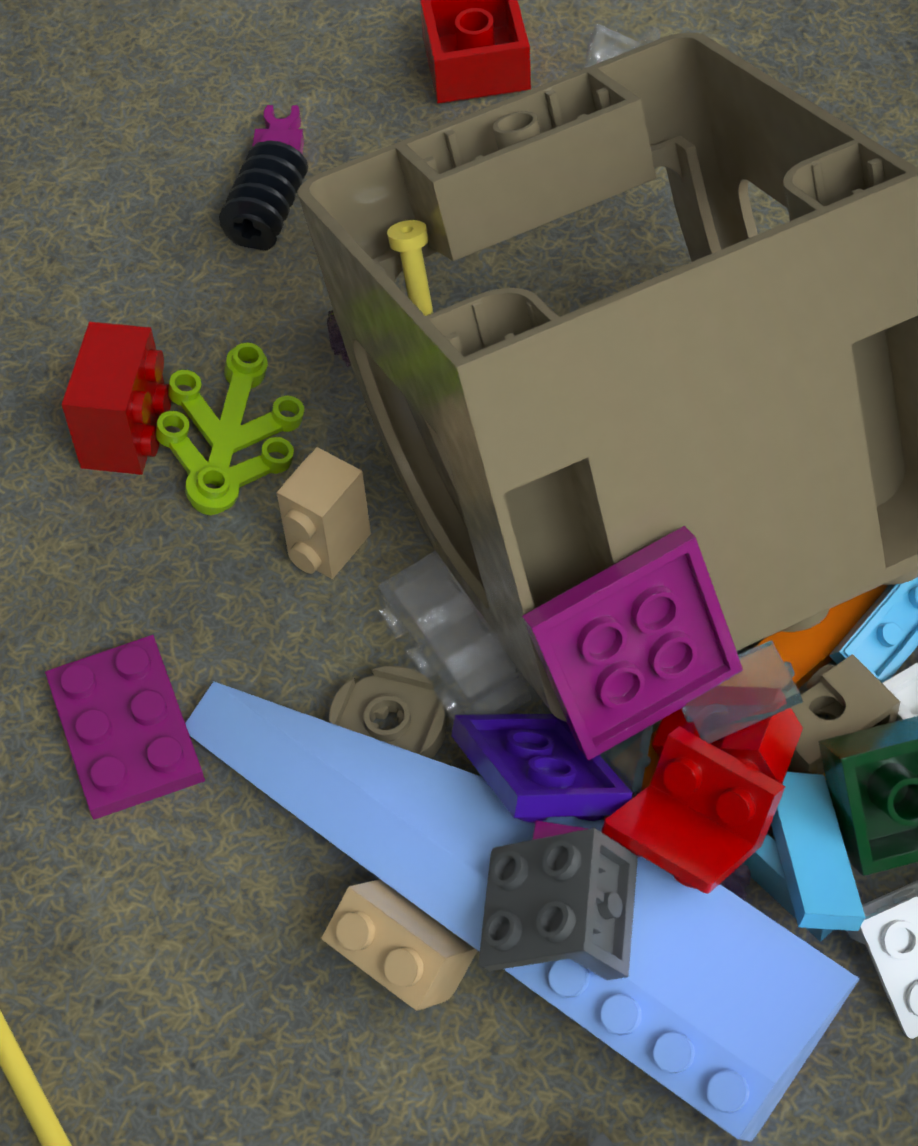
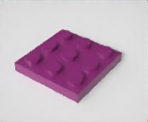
(634, 642)

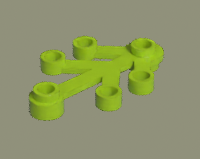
(227, 434)

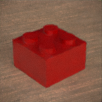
(475, 48)
(116, 398)

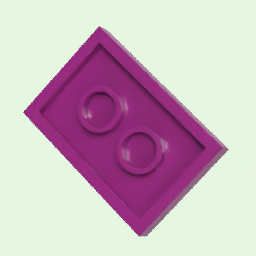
(124, 727)

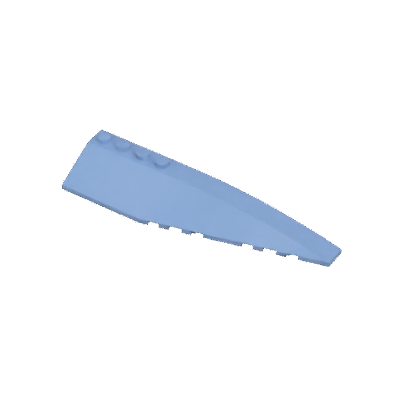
(714, 990)

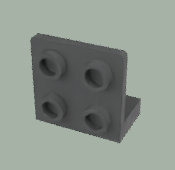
(560, 902)

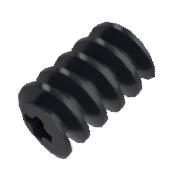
(263, 194)

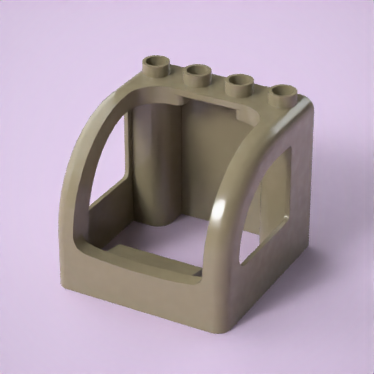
(727, 397)

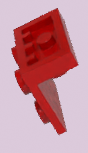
(697, 813)

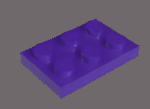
(538, 767)

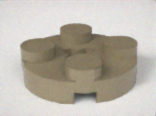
(396, 691)

